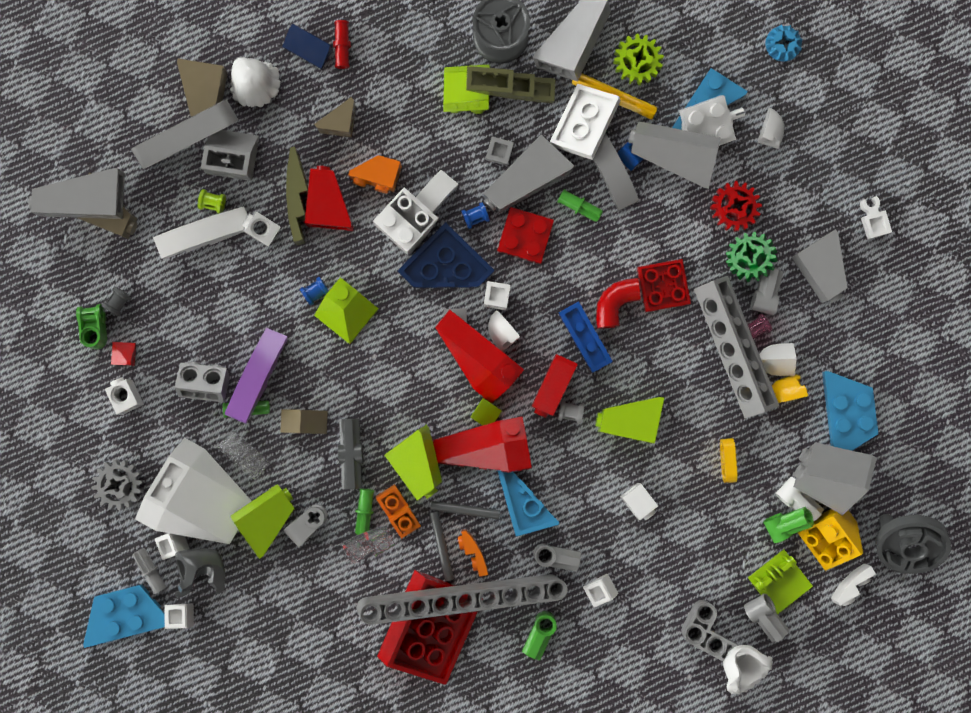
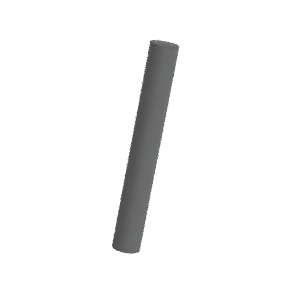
(465, 510)
(441, 546)

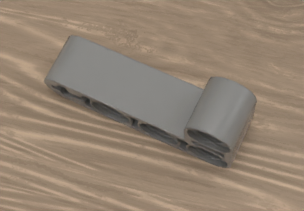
(705, 633)

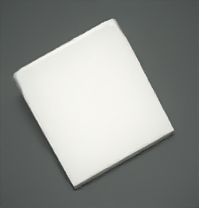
(170, 544)
(600, 590)
(179, 616)

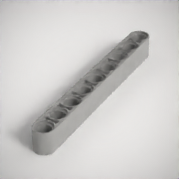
(452, 594)

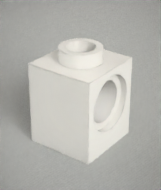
(270, 232)
(496, 295)
(133, 400)
(639, 502)

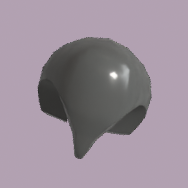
(198, 562)

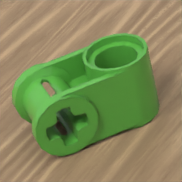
(92, 321)

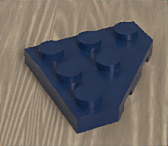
(445, 263)

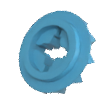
(778, 51)

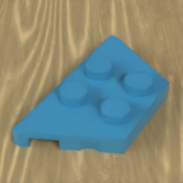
(849, 411)
(122, 615)

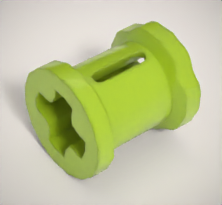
(211, 201)

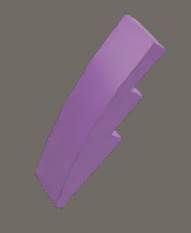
(255, 375)

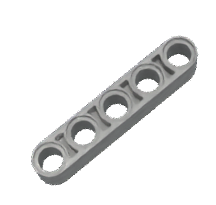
(184, 134)

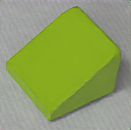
(485, 413)

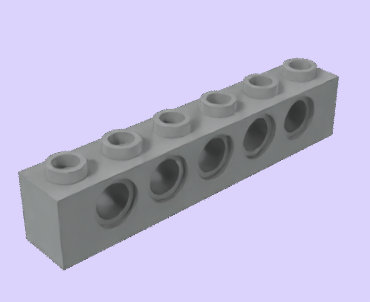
(736, 347)

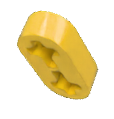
(728, 460)

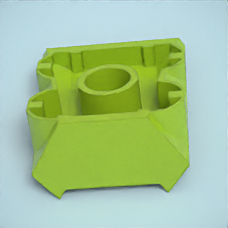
(456, 96)

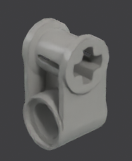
(303, 527)

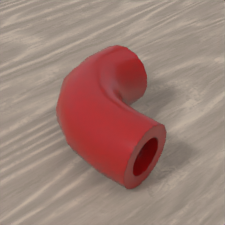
(612, 299)

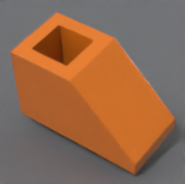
(377, 172)

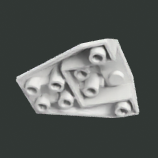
(192, 497)

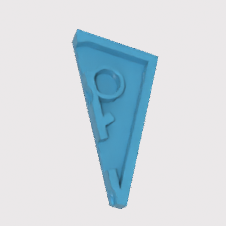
(712, 86)
(524, 508)

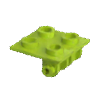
(780, 580)

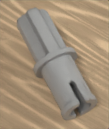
(149, 571)

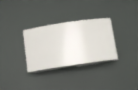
(437, 191)
(847, 589)

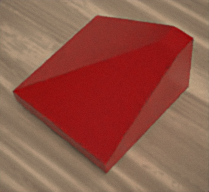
(123, 353)

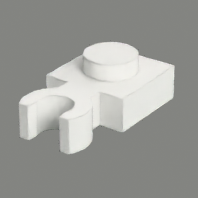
(875, 222)

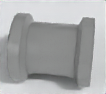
(571, 412)

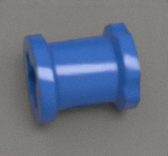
(475, 215)
(314, 291)

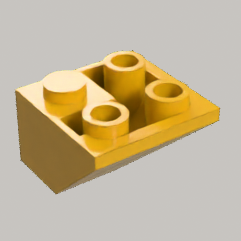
(833, 539)

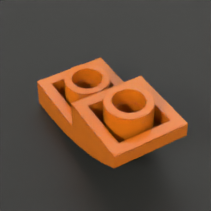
(398, 511)
(469, 544)

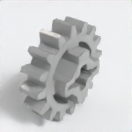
(113, 476)

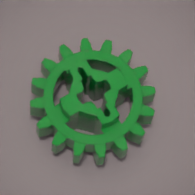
(761, 254)

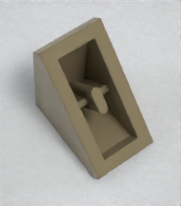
(339, 121)
(304, 421)

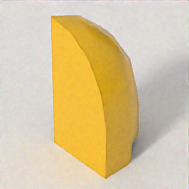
(789, 389)

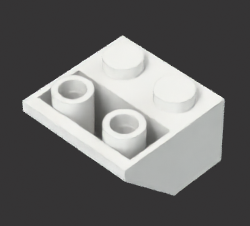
(406, 221)

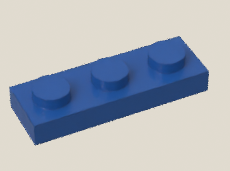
(585, 337)

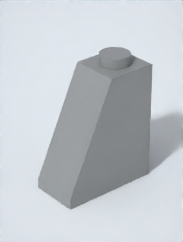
(824, 267)

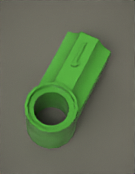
(784, 526)
(539, 637)

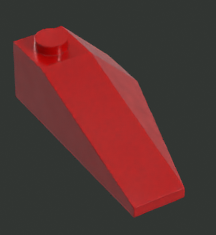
(483, 363)
(490, 446)

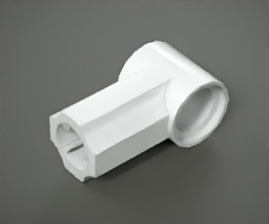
(796, 499)

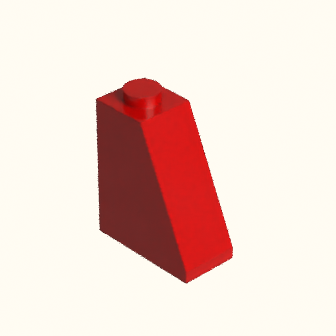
(326, 202)
(553, 386)

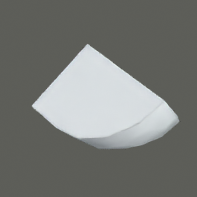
(772, 129)
(501, 331)
(779, 359)

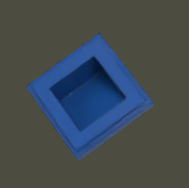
(629, 159)

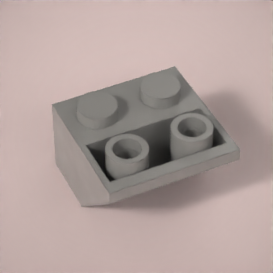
(230, 155)

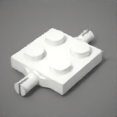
(711, 119)

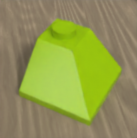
(345, 310)

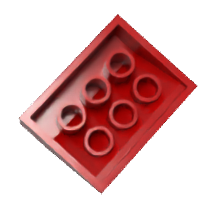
(428, 644)

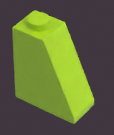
(632, 420)
(417, 463)
(264, 518)

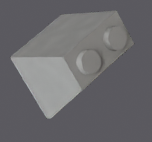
(834, 475)

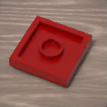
(525, 235)

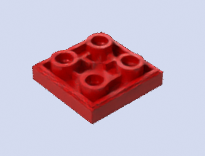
(663, 285)

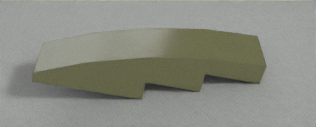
(510, 85)
(296, 189)

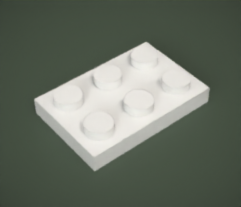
(585, 121)

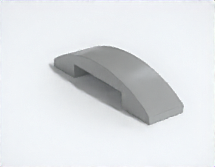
(615, 175)

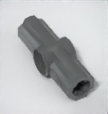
(350, 453)

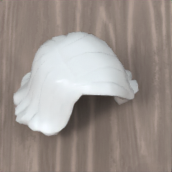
(254, 82)
(745, 668)

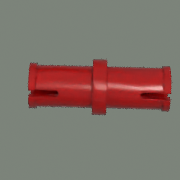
(341, 44)

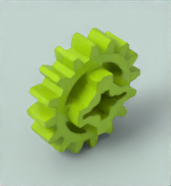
(628, 56)

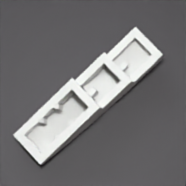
(200, 233)

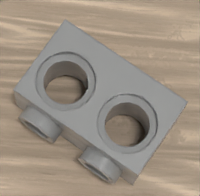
(201, 387)

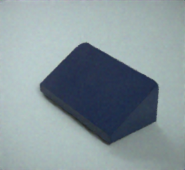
(307, 46)

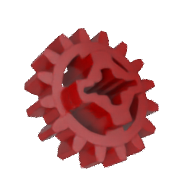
(738, 214)

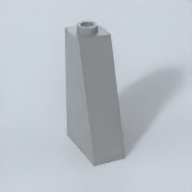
(573, 40)
(677, 150)
(531, 172)
(82, 197)

